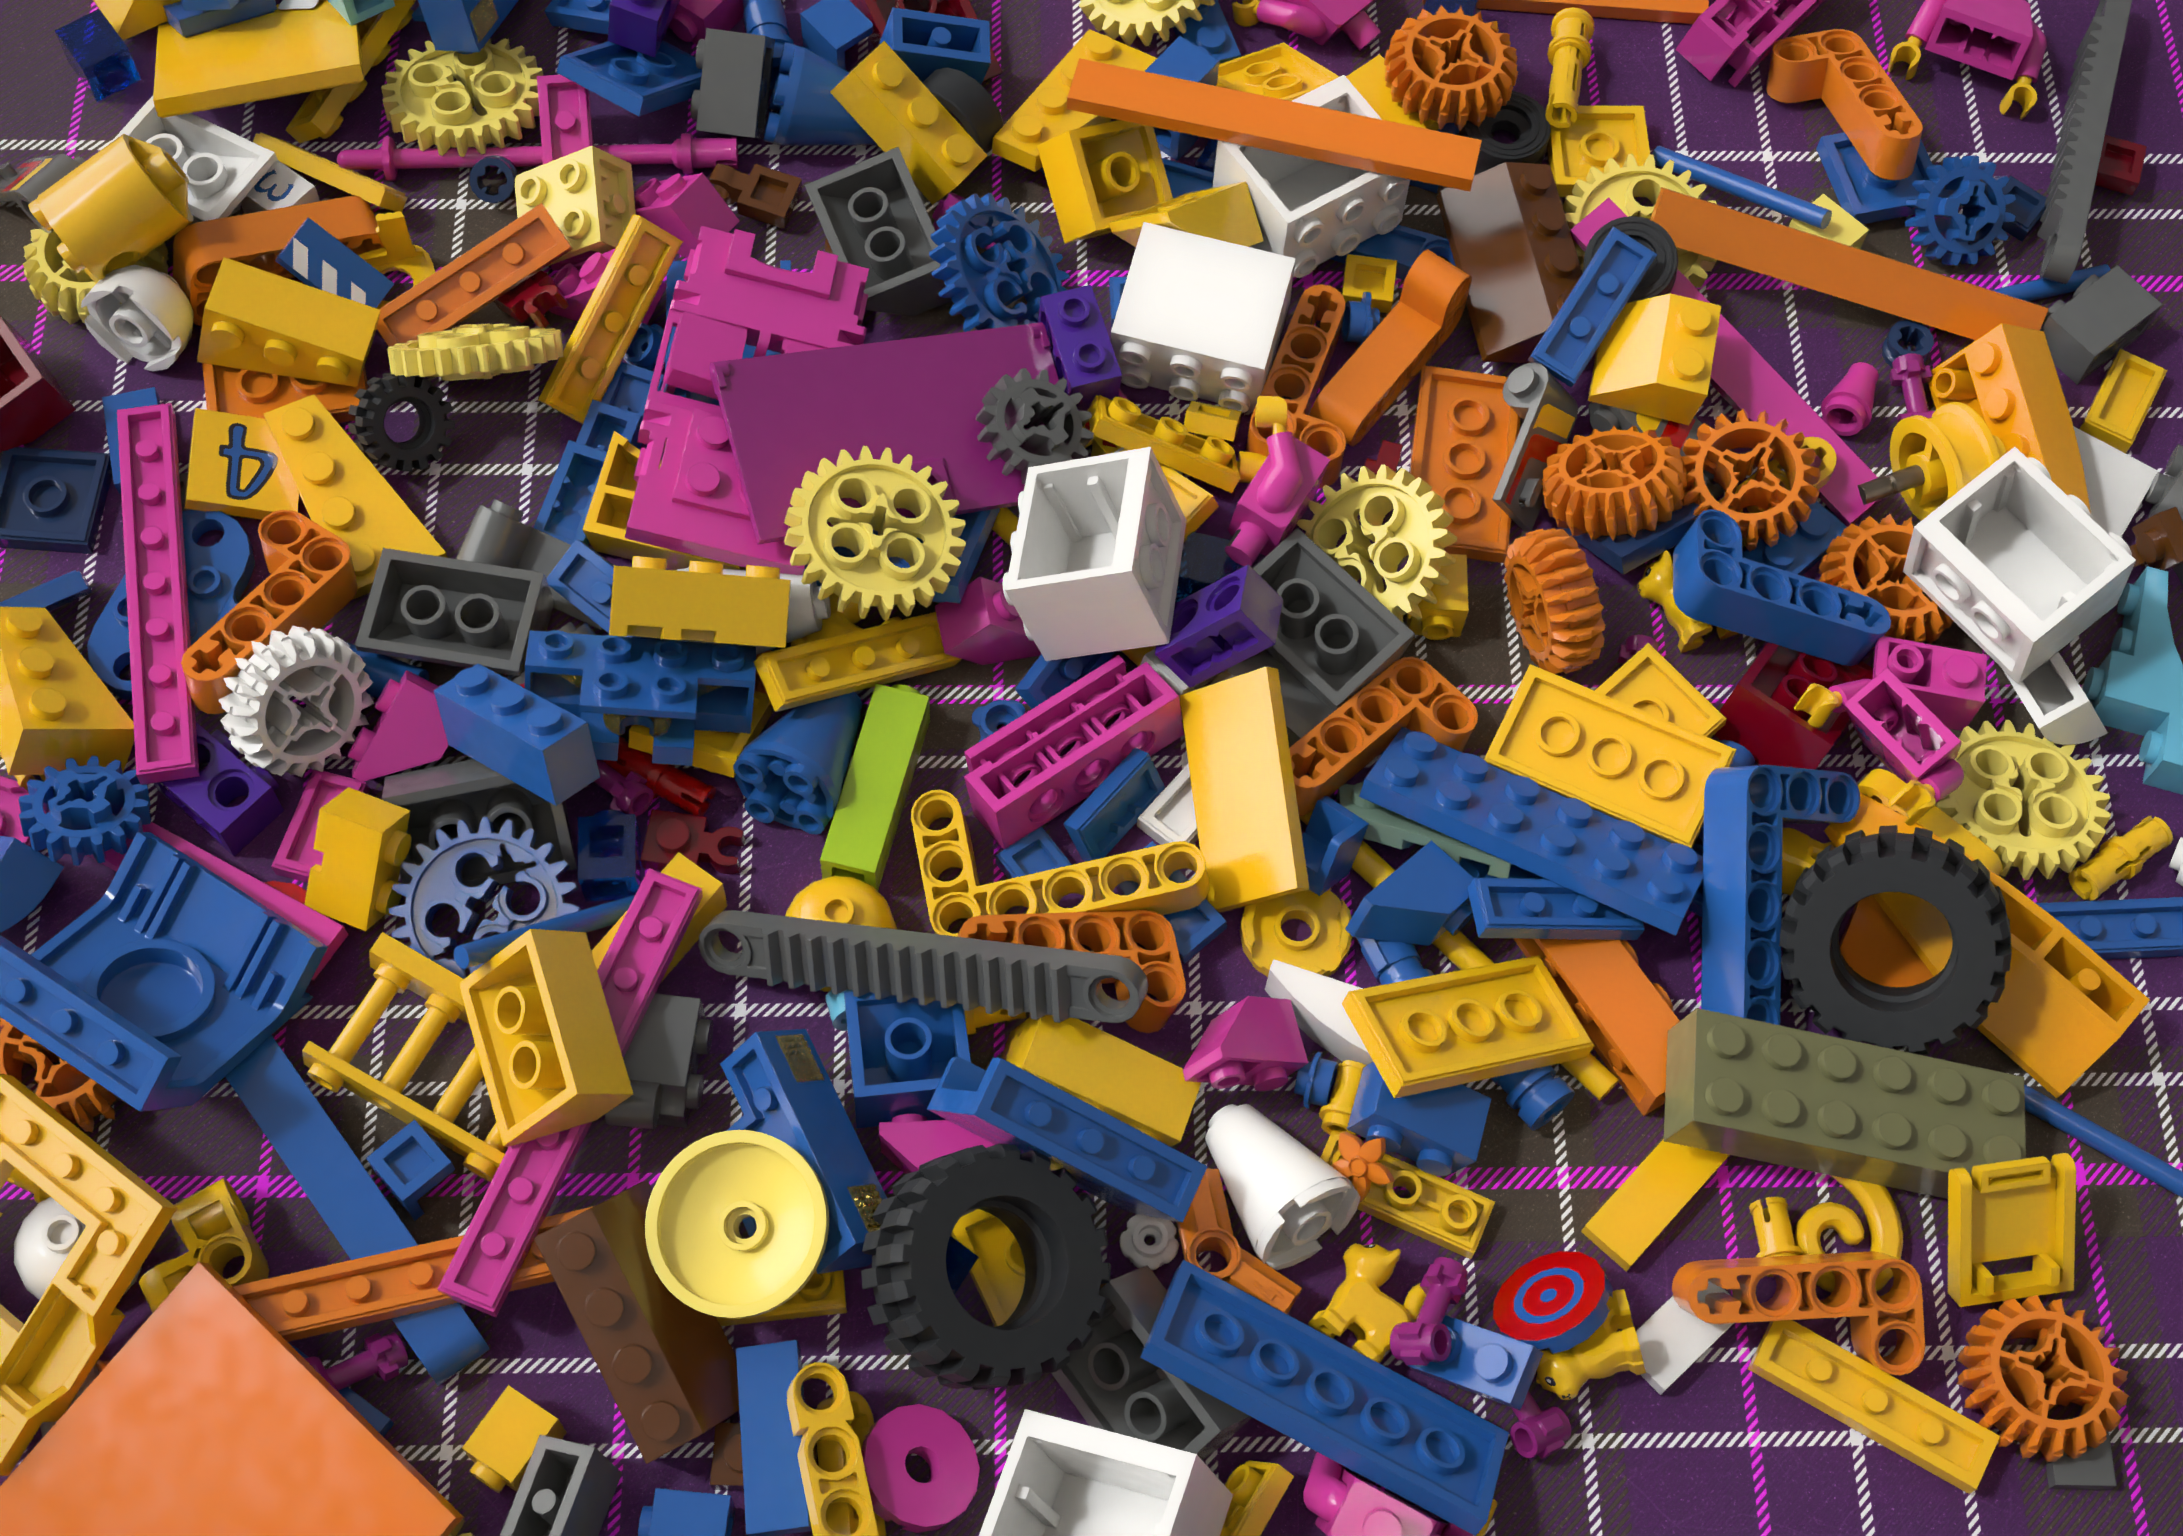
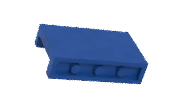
(1093, 1146)

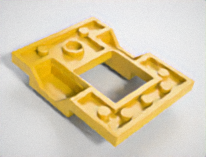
(77, 1314)

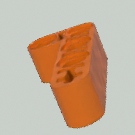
(1855, 90)
(260, 238)
(1397, 348)
(1302, 377)
(306, 588)
(1404, 696)
(1105, 934)
(1797, 1299)

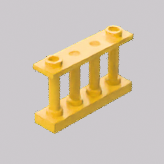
(397, 970)

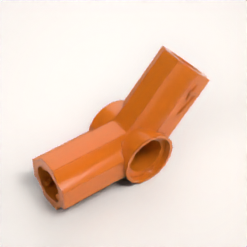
(1210, 1229)

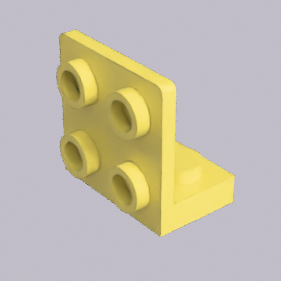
(586, 196)

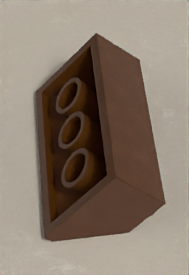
(1518, 252)
(657, 1355)

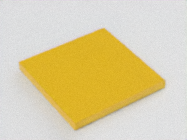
(256, 60)

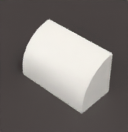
(2059, 704)

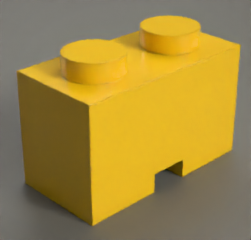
(362, 858)

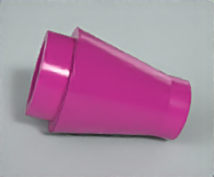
(1851, 401)

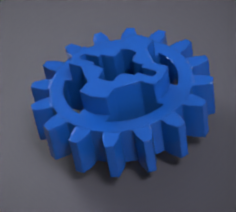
(1982, 204)
(84, 810)

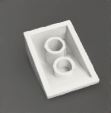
(216, 161)

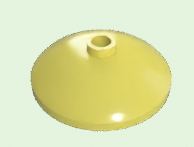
(698, 1215)

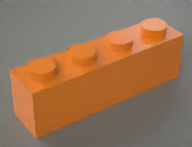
(1617, 1009)

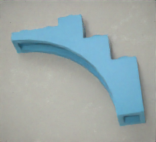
(2142, 681)

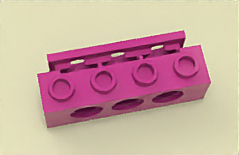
(1724, 27)
(1034, 741)

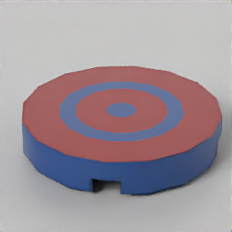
(1553, 1301)

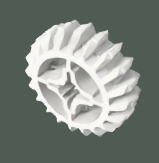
(279, 732)

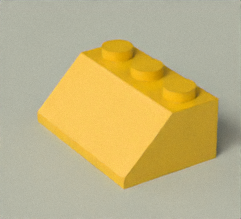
(544, 1036)

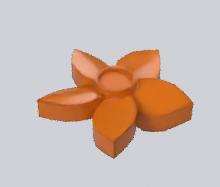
(1361, 1162)

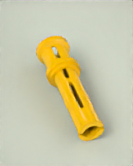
(1568, 55)

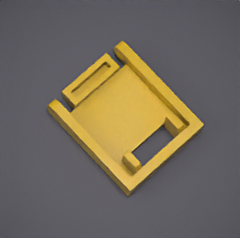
(2010, 1214)

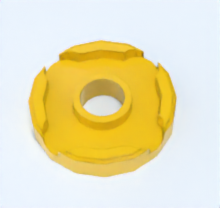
(1320, 953)

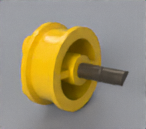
(1935, 458)

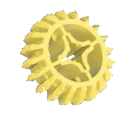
(58, 284)

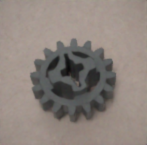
(1029, 405)

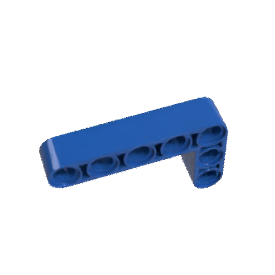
(1744, 876)

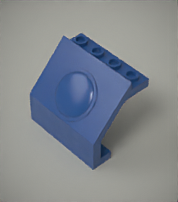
(160, 980)

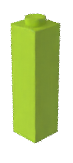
(876, 784)

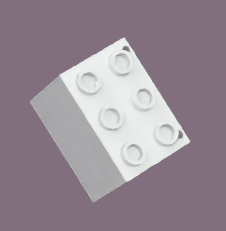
(1312, 205)
(1201, 317)
(1096, 555)
(2018, 563)
(1101, 1483)

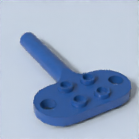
(214, 587)

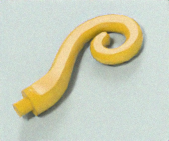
(1881, 1217)

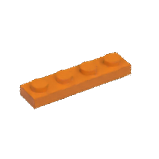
(475, 278)

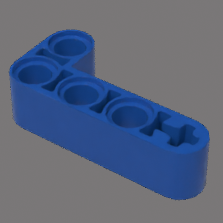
(1768, 602)

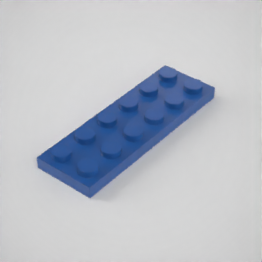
(1536, 829)
(1327, 1397)

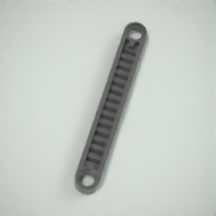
(2082, 140)
(924, 967)

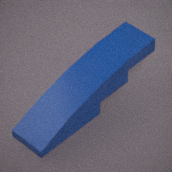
(582, 461)

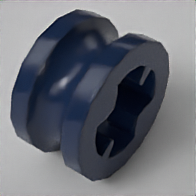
(483, 167)
(1910, 332)

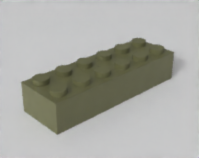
(1836, 1104)

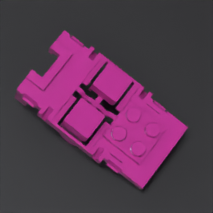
(727, 302)

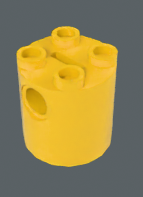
(115, 206)

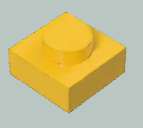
(1372, 276)
(1212, 420)

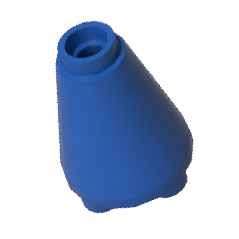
(806, 107)
(801, 764)

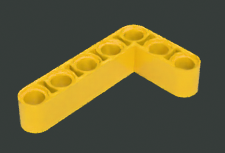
(1044, 890)

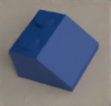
(900, 1054)

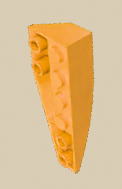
(2019, 397)
(2058, 998)

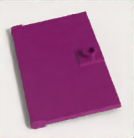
(890, 394)

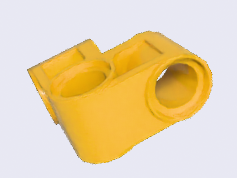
(214, 1231)

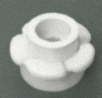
(1141, 1254)

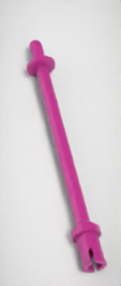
(685, 153)

